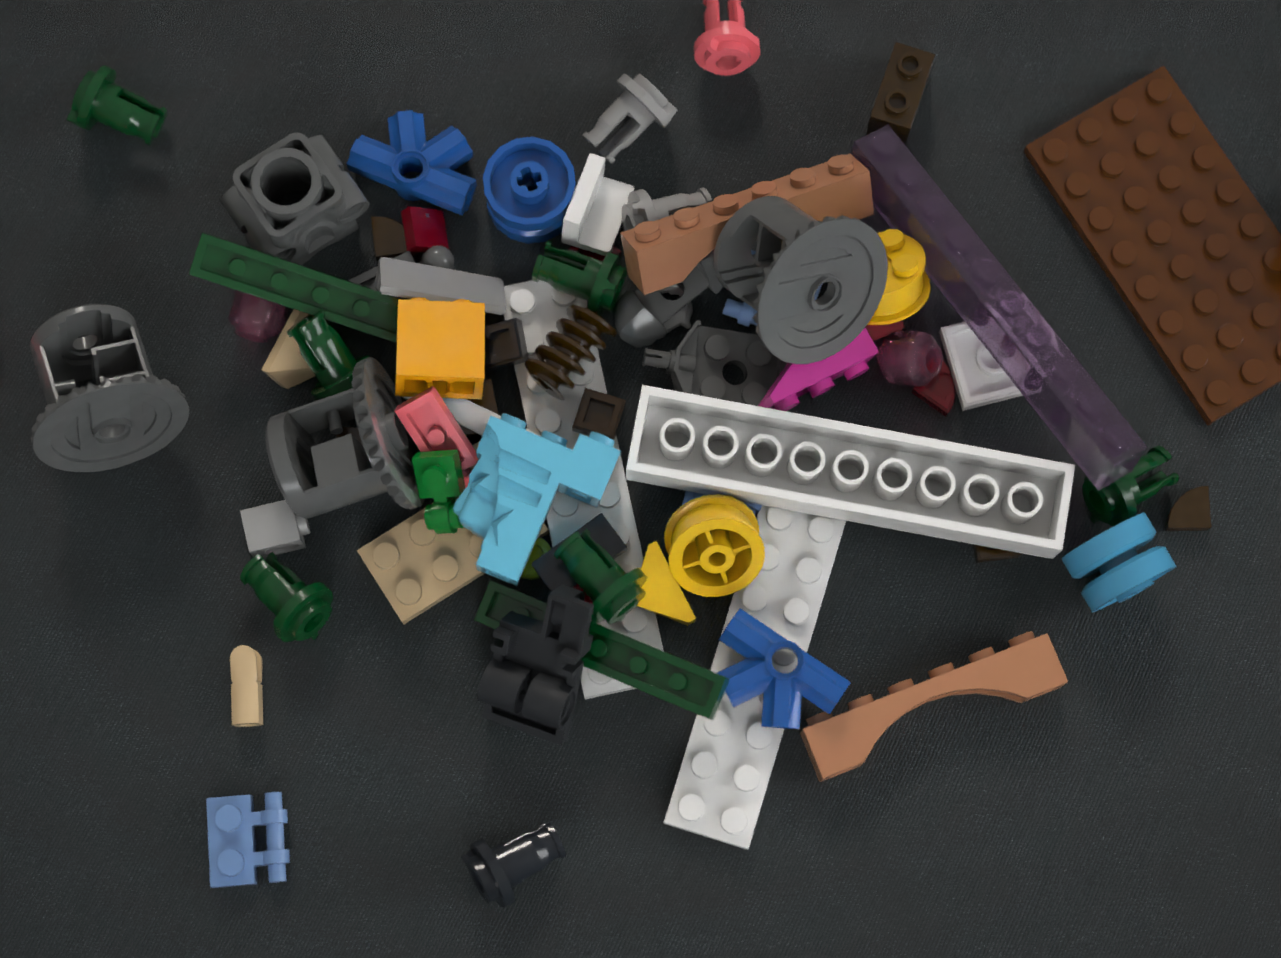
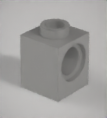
(273, 529)

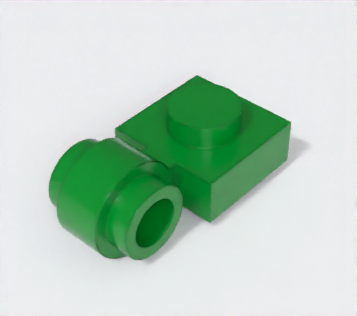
(441, 478)

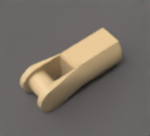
(246, 687)

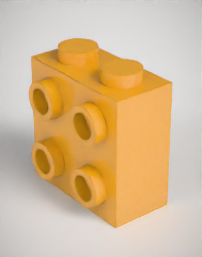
(440, 348)

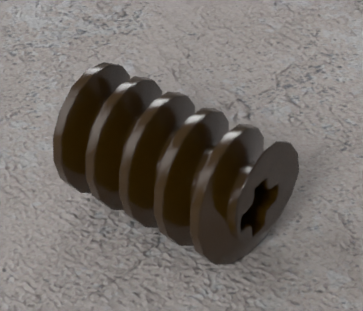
(568, 349)

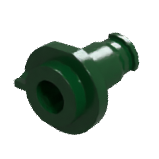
(115, 107)
(582, 276)
(325, 355)
(1119, 499)
(601, 577)
(297, 607)

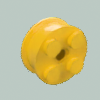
(906, 282)
(714, 545)

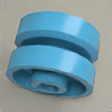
(1116, 558)

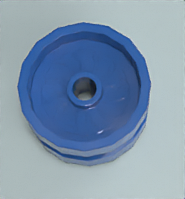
(526, 166)

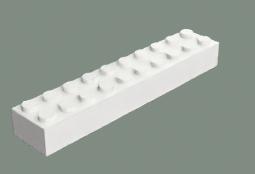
(850, 472)

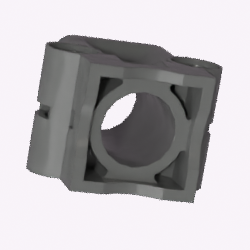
(307, 226)

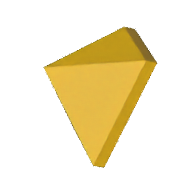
(662, 591)

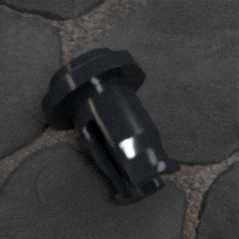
(508, 864)

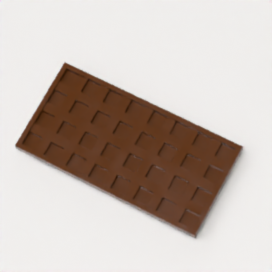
(1174, 237)

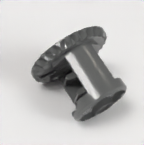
(790, 265)
(118, 416)
(344, 466)

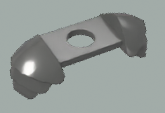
(641, 317)

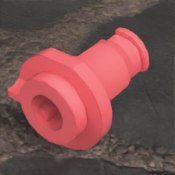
(726, 45)

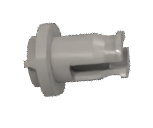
(639, 102)
(642, 208)

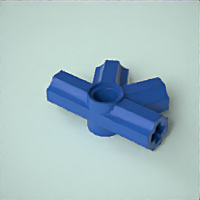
(411, 152)
(780, 691)

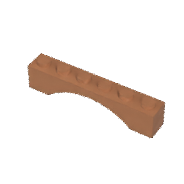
(671, 247)
(1014, 674)

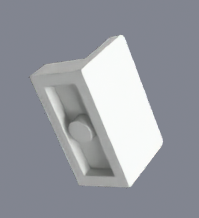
(595, 209)

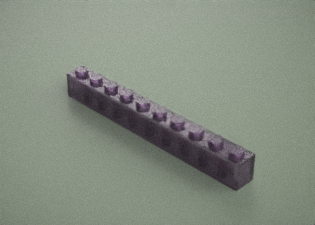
(1000, 312)

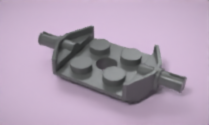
(704, 352)

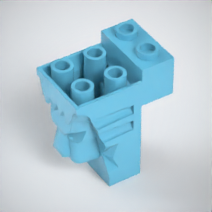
(517, 485)

